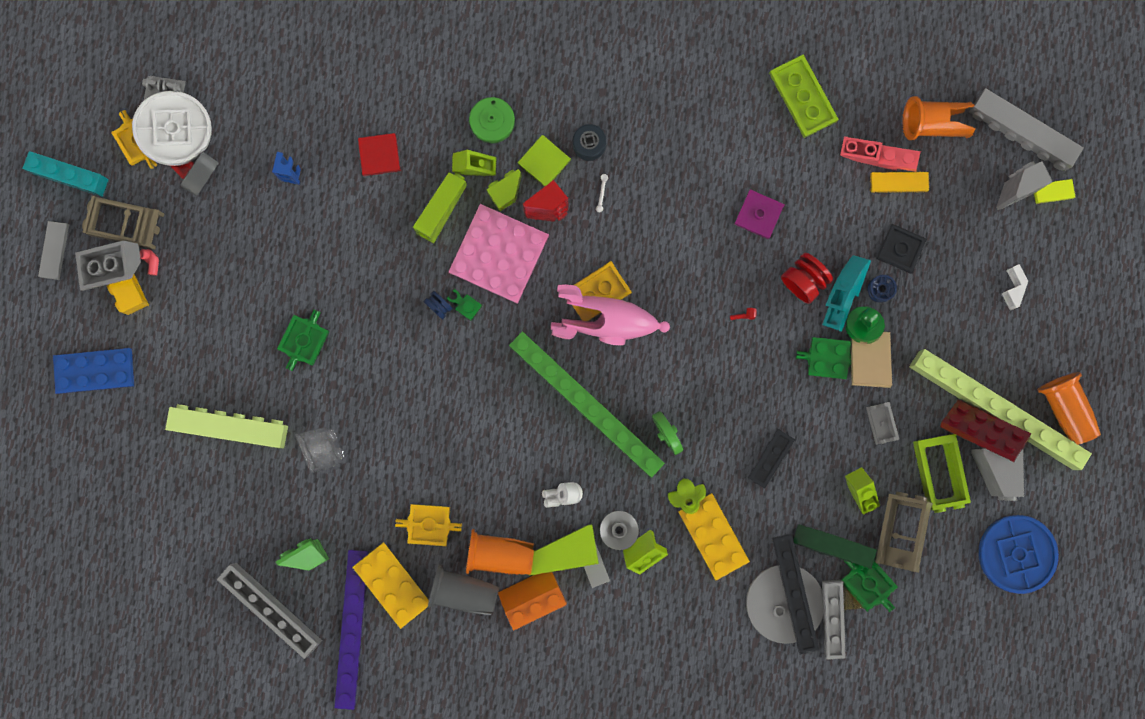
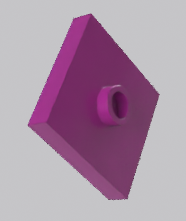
(759, 214)

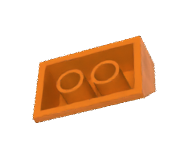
(531, 599)

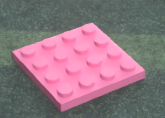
(498, 253)

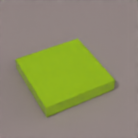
(544, 161)

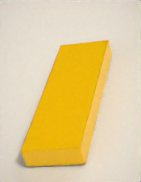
(899, 181)

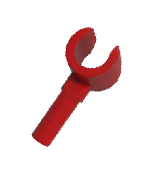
(750, 314)

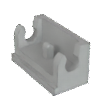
(882, 423)

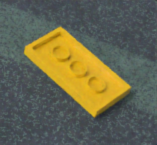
(714, 538)
(391, 585)

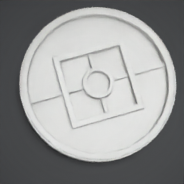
(171, 128)

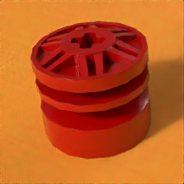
(807, 276)

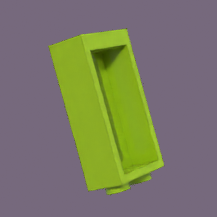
(955, 468)

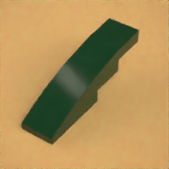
(834, 546)

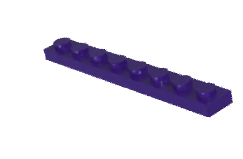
(350, 634)

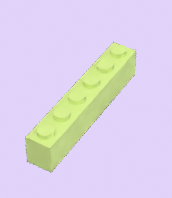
(226, 427)

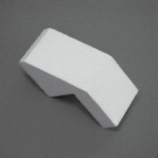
(1014, 296)

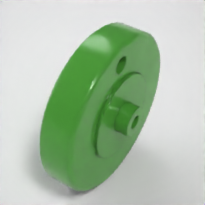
(492, 120)
(667, 433)

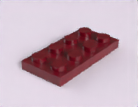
(985, 430)

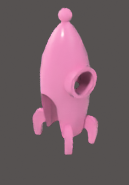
(617, 321)

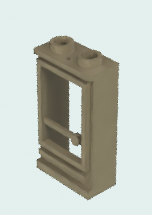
(144, 229)
(897, 557)

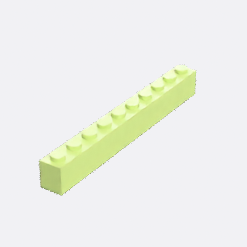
(986, 400)

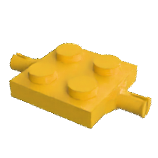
(127, 143)
(428, 525)

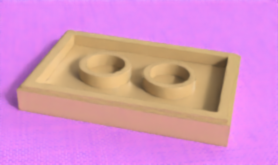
(872, 362)

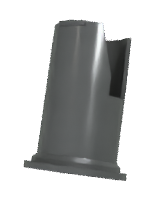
(462, 593)

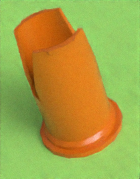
(933, 119)
(1071, 408)
(499, 554)

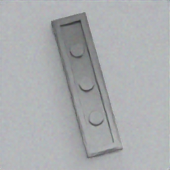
(833, 619)

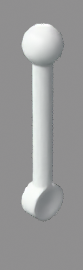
(604, 178)

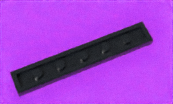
(795, 594)

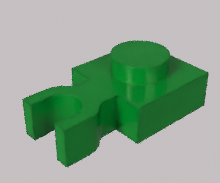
(466, 306)

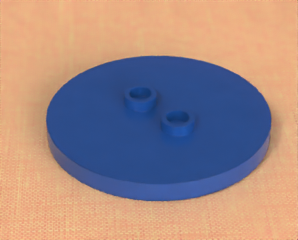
(1018, 554)

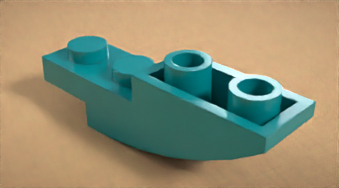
(844, 290)

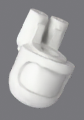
(565, 494)

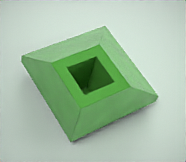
(306, 557)

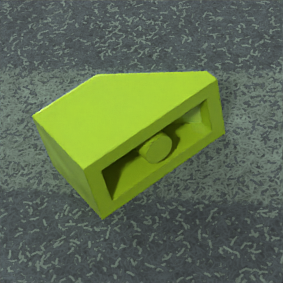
(473, 163)

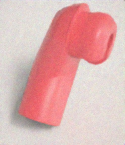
(151, 259)

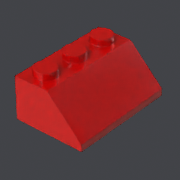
(547, 204)

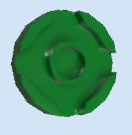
(865, 325)

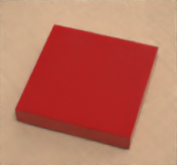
(379, 154)

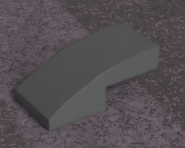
(199, 173)

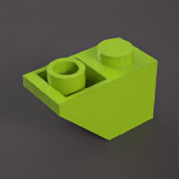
(505, 191)
(862, 490)

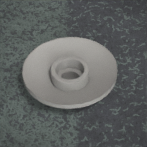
(626, 538)

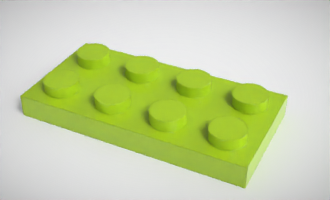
(803, 96)

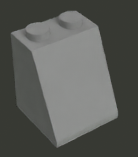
(1000, 474)

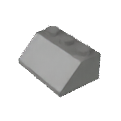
(1024, 183)
(107, 264)

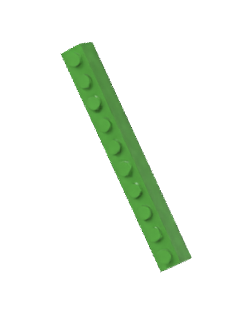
(586, 404)

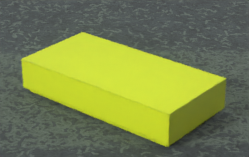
(1055, 192)

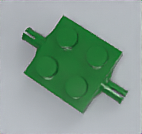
(303, 340)
(827, 358)
(870, 586)

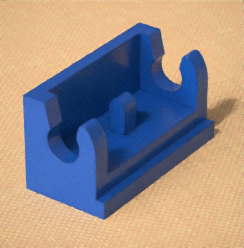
(283, 169)

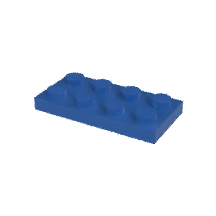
(93, 371)

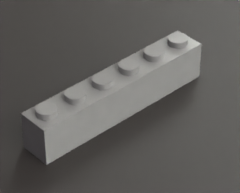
(1026, 130)
(269, 610)

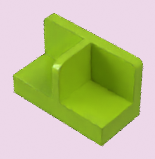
(644, 553)

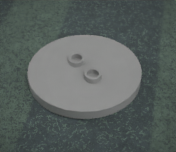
(769, 609)

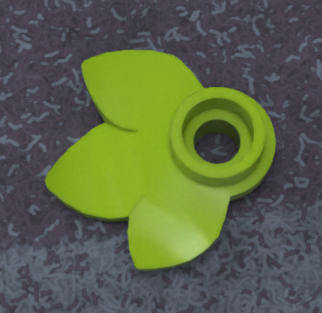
(687, 493)

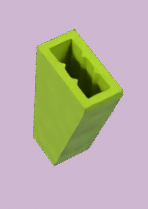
(440, 207)
(568, 552)

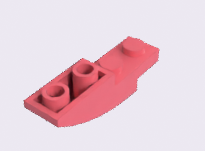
(879, 155)

